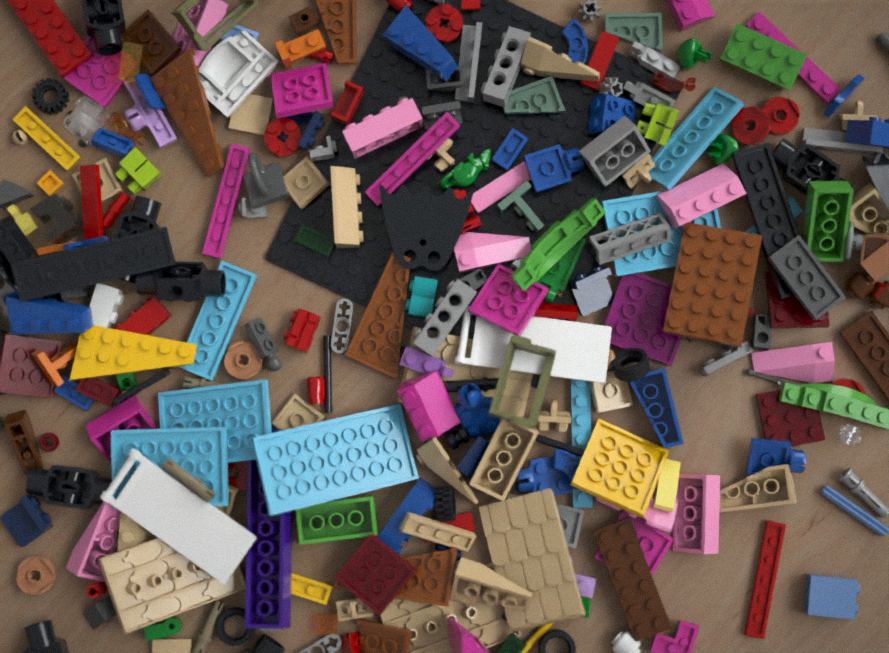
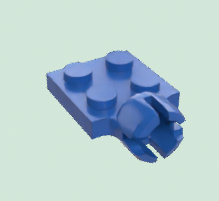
(552, 167)
(474, 412)
(769, 453)
(542, 476)

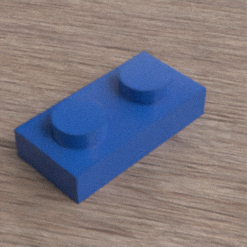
(112, 142)
(509, 149)
(68, 391)

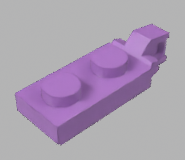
(424, 362)

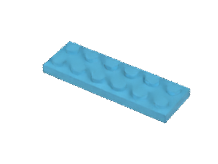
(693, 137)
(218, 321)

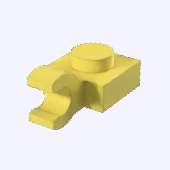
(24, 220)

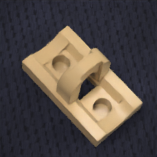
(857, 115)
(445, 159)
(642, 168)
(561, 418)
(347, 609)

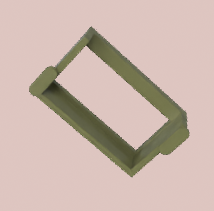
(205, 42)
(523, 344)

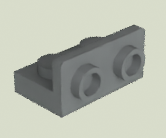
(433, 113)

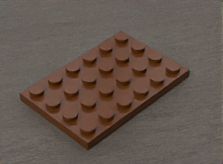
(712, 284)

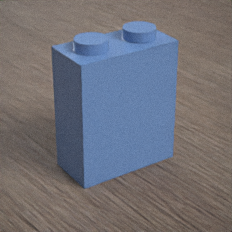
(831, 596)

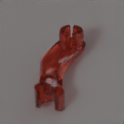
(671, 86)

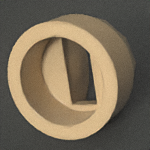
(25, 138)

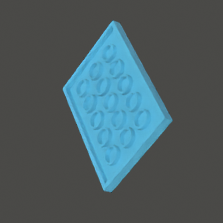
(633, 208)
(238, 406)
(197, 450)

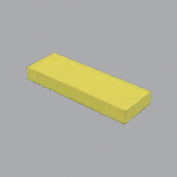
(667, 486)

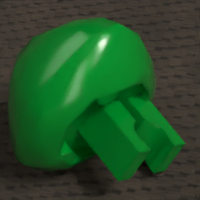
(691, 52)
(722, 148)

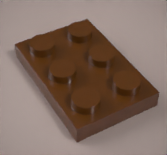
(157, 43)

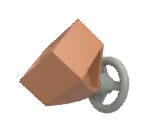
(873, 249)

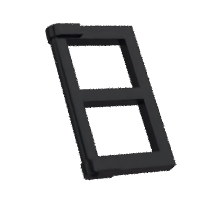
(119, 399)

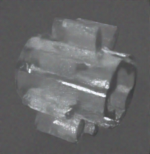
(849, 434)

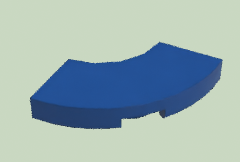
(576, 41)
(844, 95)
(566, 463)

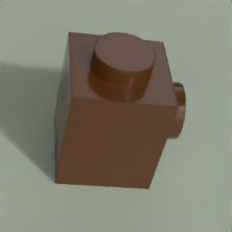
(304, 21)

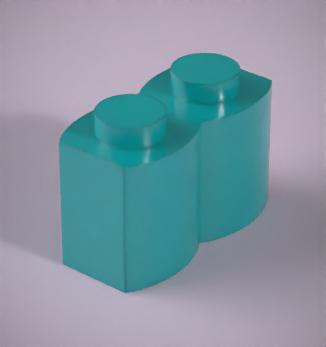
(422, 296)

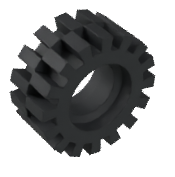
(58, 104)
(445, 503)

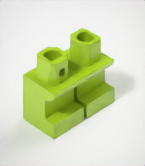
(654, 130)
(140, 169)

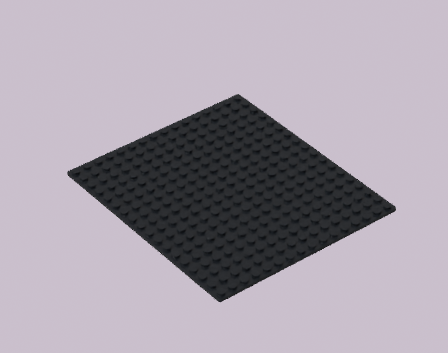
(391, 75)

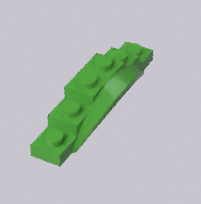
(556, 243)
(837, 401)

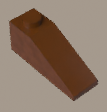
(23, 440)

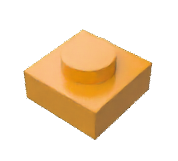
(50, 183)

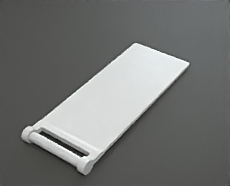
(579, 347)
(180, 518)

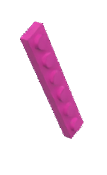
(809, 72)
(414, 157)
(226, 201)

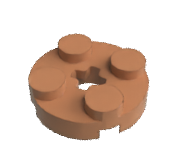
(233, 357)
(25, 574)

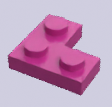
(681, 643)

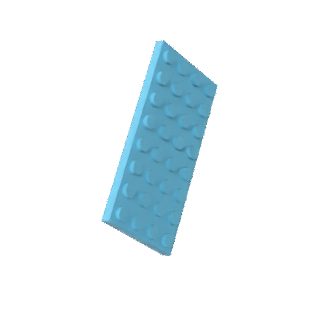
(334, 459)

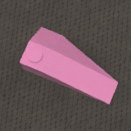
(487, 250)
(801, 363)
(655, 517)
(96, 542)

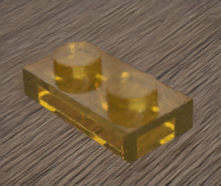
(130, 61)

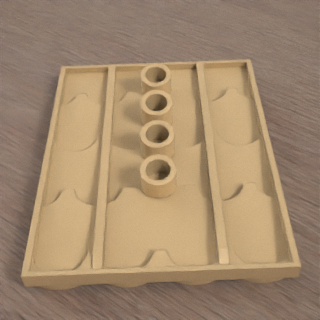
(517, 384)
(533, 553)
(159, 582)
(431, 627)

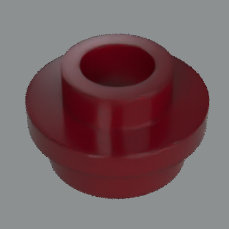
(43, 442)

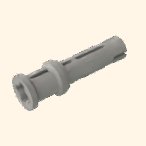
(857, 485)

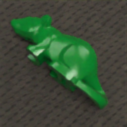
(465, 174)

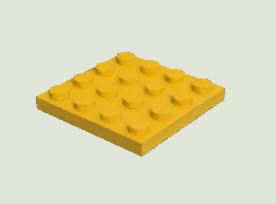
(620, 468)

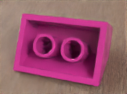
(689, 12)
(428, 405)
(125, 416)
(462, 640)

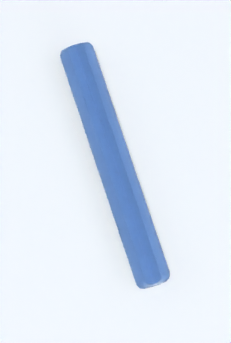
(854, 510)

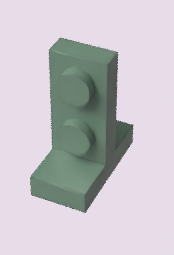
(521, 207)

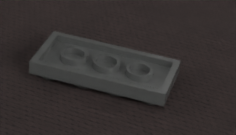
(806, 277)

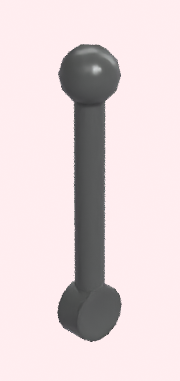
(779, 382)

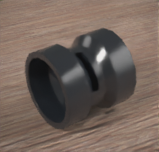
(457, 437)

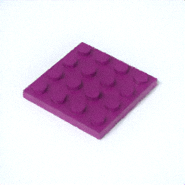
(640, 316)

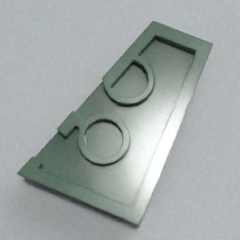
(636, 27)
(535, 98)

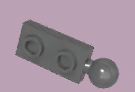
(263, 343)

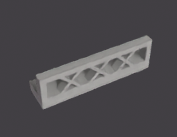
(469, 59)
(835, 141)
(633, 240)

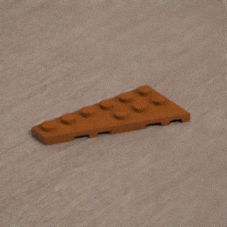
(341, 27)
(187, 104)
(381, 327)
(431, 581)
(383, 637)

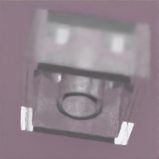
(85, 119)

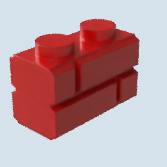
(302, 330)

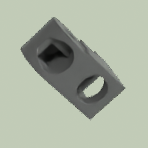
(474, 280)
(761, 332)

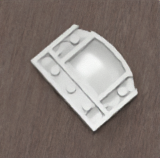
(234, 71)

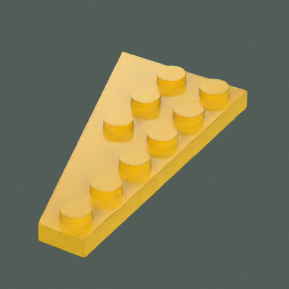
(115, 352)

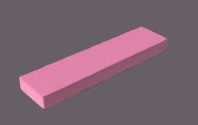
(500, 187)

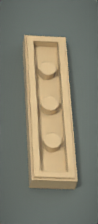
(437, 532)

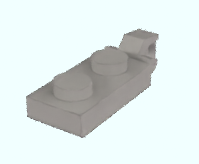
(654, 61)
(645, 94)
(727, 358)

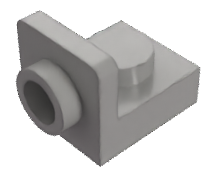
(322, 153)
(250, 213)

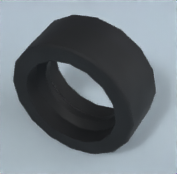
(633, 372)
(221, 632)
(556, 633)

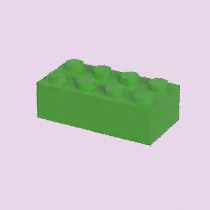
(763, 57)
(827, 219)
(337, 520)

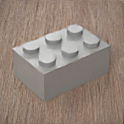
(615, 151)

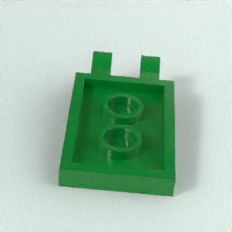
(558, 275)

